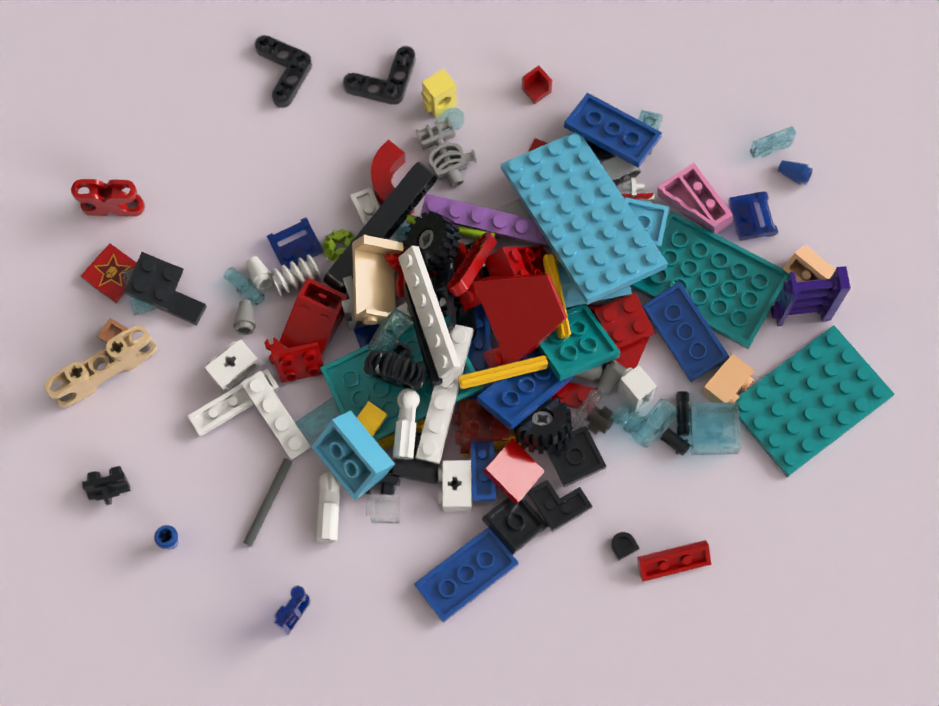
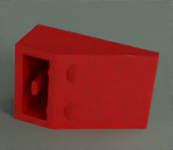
(516, 261)
(314, 316)

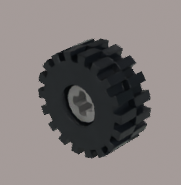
(443, 236)
(545, 435)

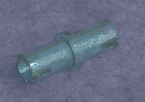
(244, 286)

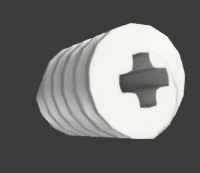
(295, 274)

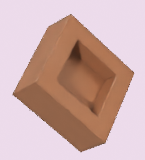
(110, 330)

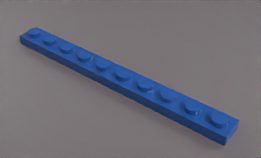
(481, 451)

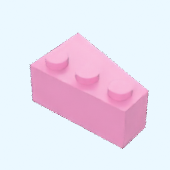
(696, 199)

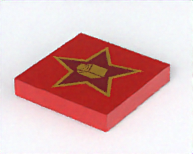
(106, 273)

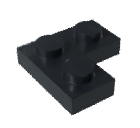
(558, 510)

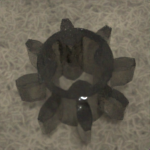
(600, 420)

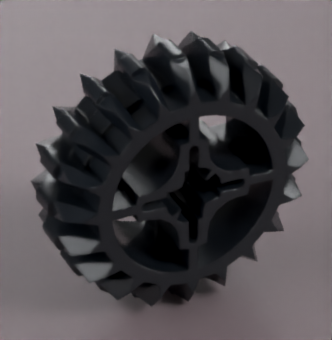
(395, 369)

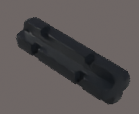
(683, 416)

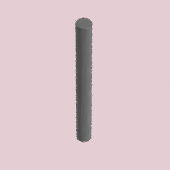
(268, 501)

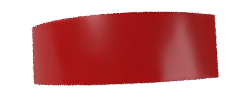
(384, 165)

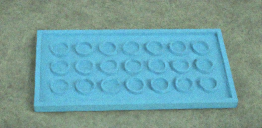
(583, 217)

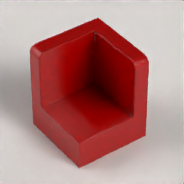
(536, 84)

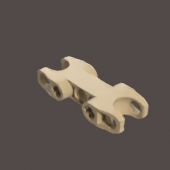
(83, 377)

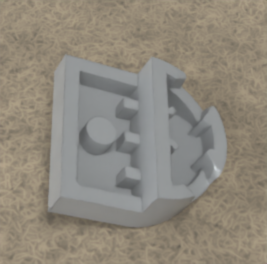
(348, 305)

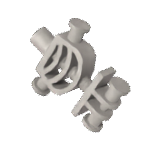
(449, 162)

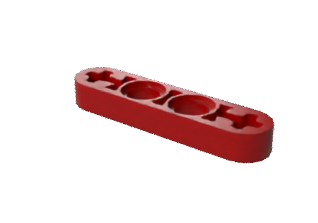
(471, 264)

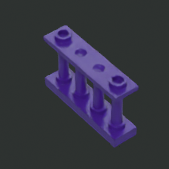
(811, 296)

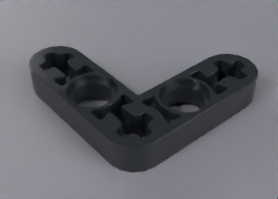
(291, 64)
(385, 86)

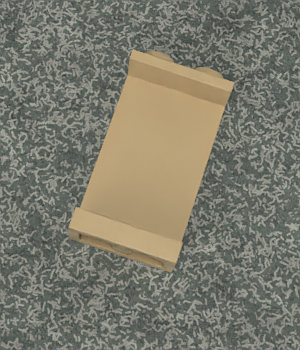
(373, 279)

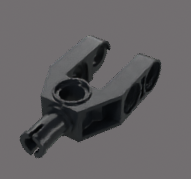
(453, 304)

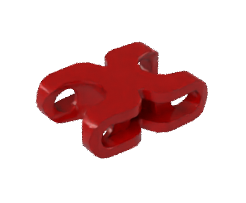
(108, 197)

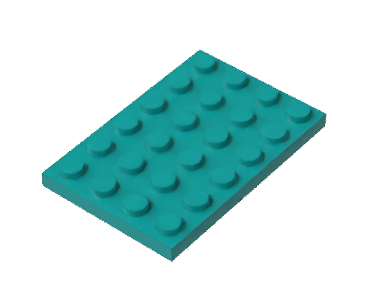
(721, 278)
(354, 388)
(811, 400)

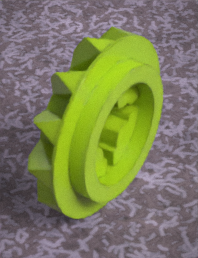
(329, 246)

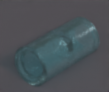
(653, 423)

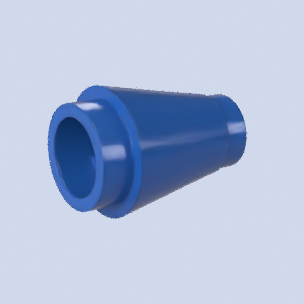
(795, 171)
(163, 534)

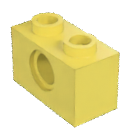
(439, 93)

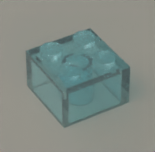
(714, 428)

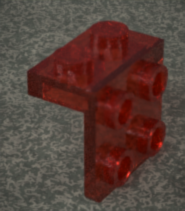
(476, 425)

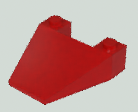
(520, 311)

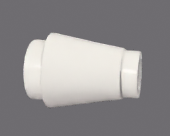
(260, 275)

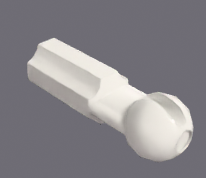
(405, 426)
(328, 508)

